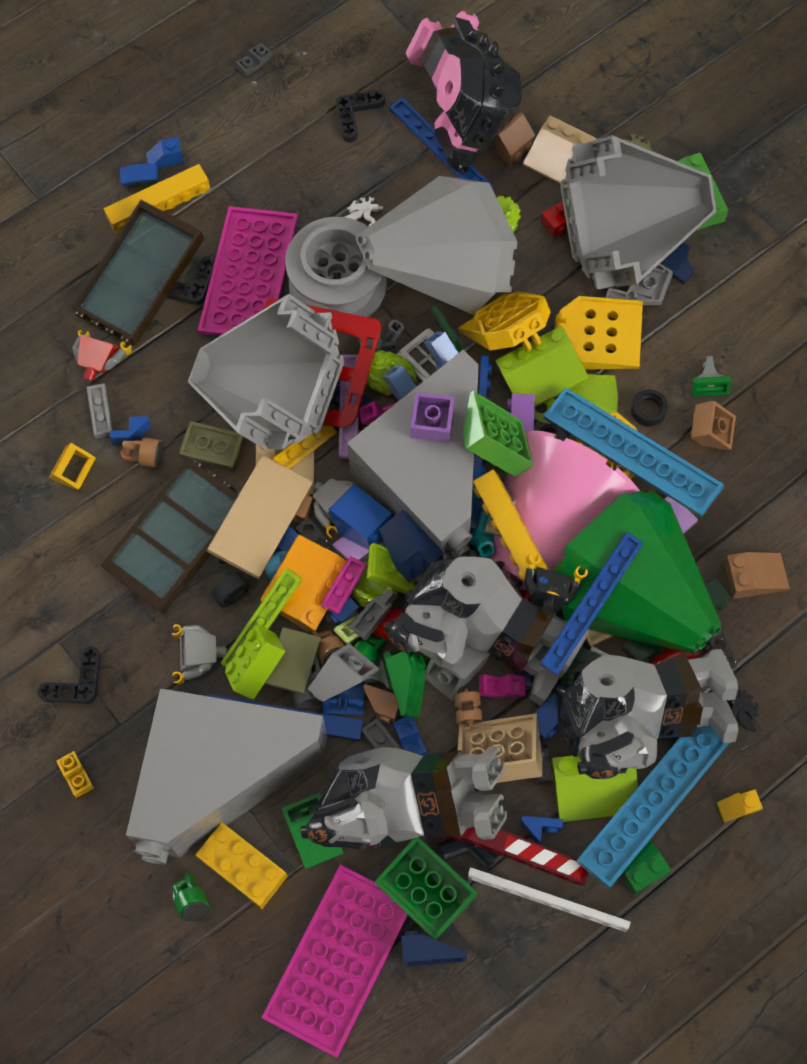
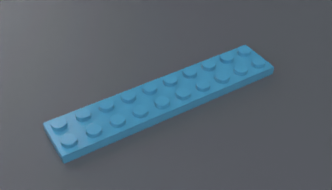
(634, 452)
(650, 805)

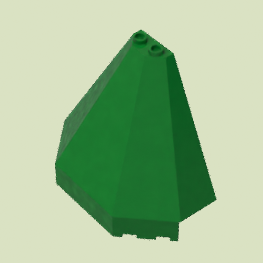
(660, 592)

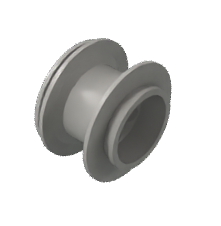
(335, 284)

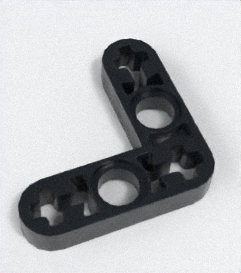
(352, 106)
(191, 290)
(82, 685)

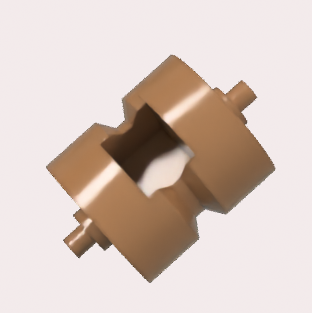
(468, 710)

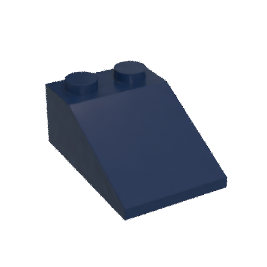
(408, 546)
(424, 950)

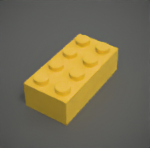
(241, 865)

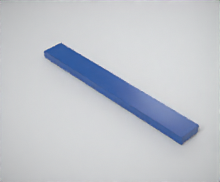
(426, 134)
(591, 604)
(335, 725)

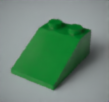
(408, 681)
(645, 869)

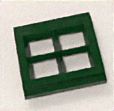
(444, 326)

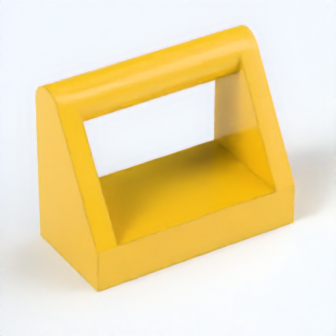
(63, 461)

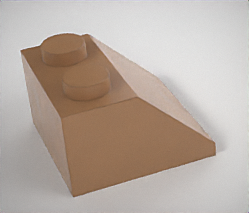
(514, 140)
(713, 426)

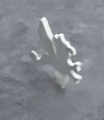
(365, 208)

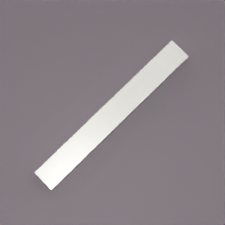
(549, 900)

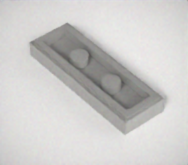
(99, 410)

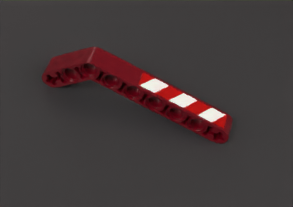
(529, 854)

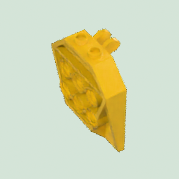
(508, 321)
(625, 328)

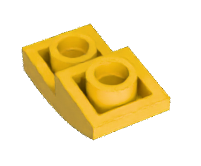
(75, 774)

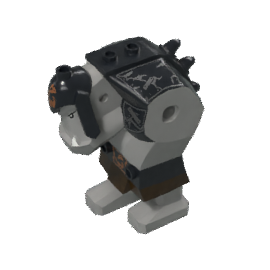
(479, 606)
(628, 704)
(404, 795)

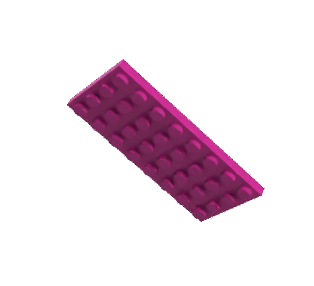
(246, 267)
(336, 962)

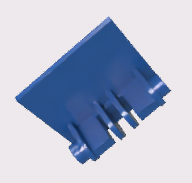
(347, 702)

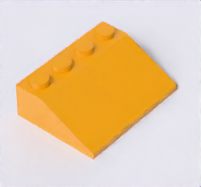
(319, 571)

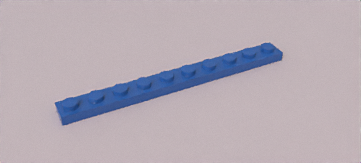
(479, 469)

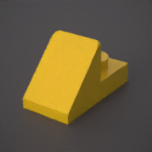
(739, 805)

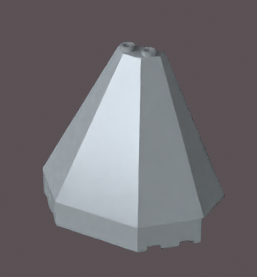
(629, 208)
(445, 243)
(272, 373)

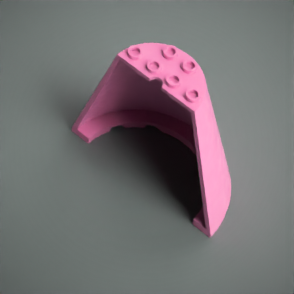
(559, 496)

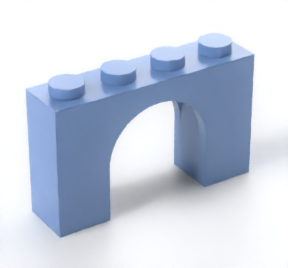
(441, 350)

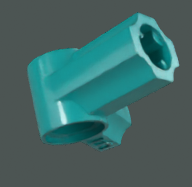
(482, 539)

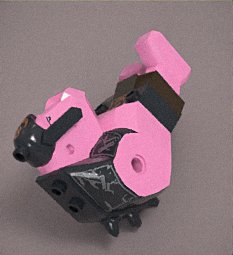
(472, 86)

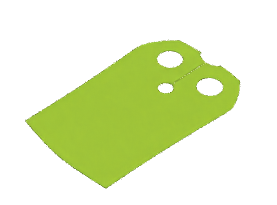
(598, 390)

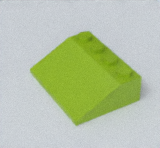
(545, 368)
(589, 798)

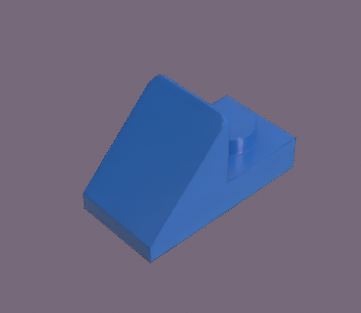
(535, 825)

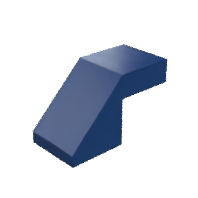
(137, 427)

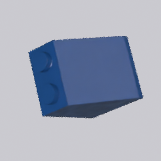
(359, 517)

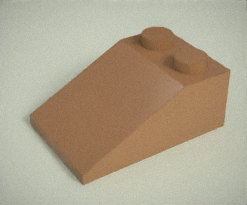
(755, 574)

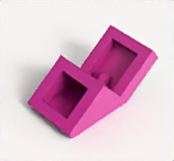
(371, 412)
(502, 687)

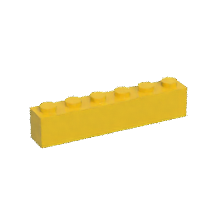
(162, 195)
(507, 521)

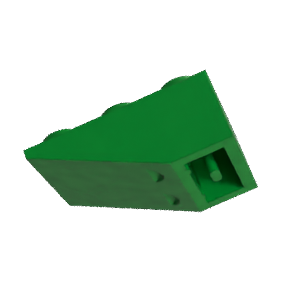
(299, 815)

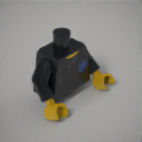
(550, 588)

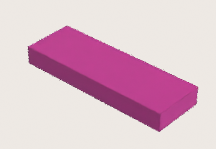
(344, 585)

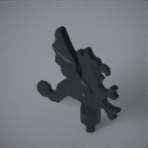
(740, 706)

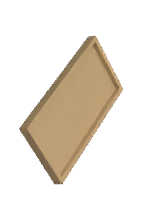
(259, 517)

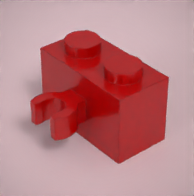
(555, 220)

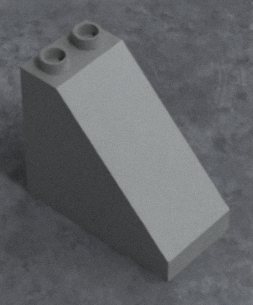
(423, 475)
(213, 764)

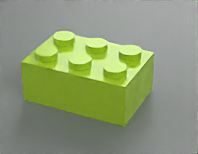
(254, 661)

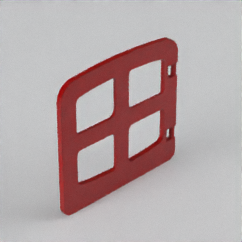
(362, 328)

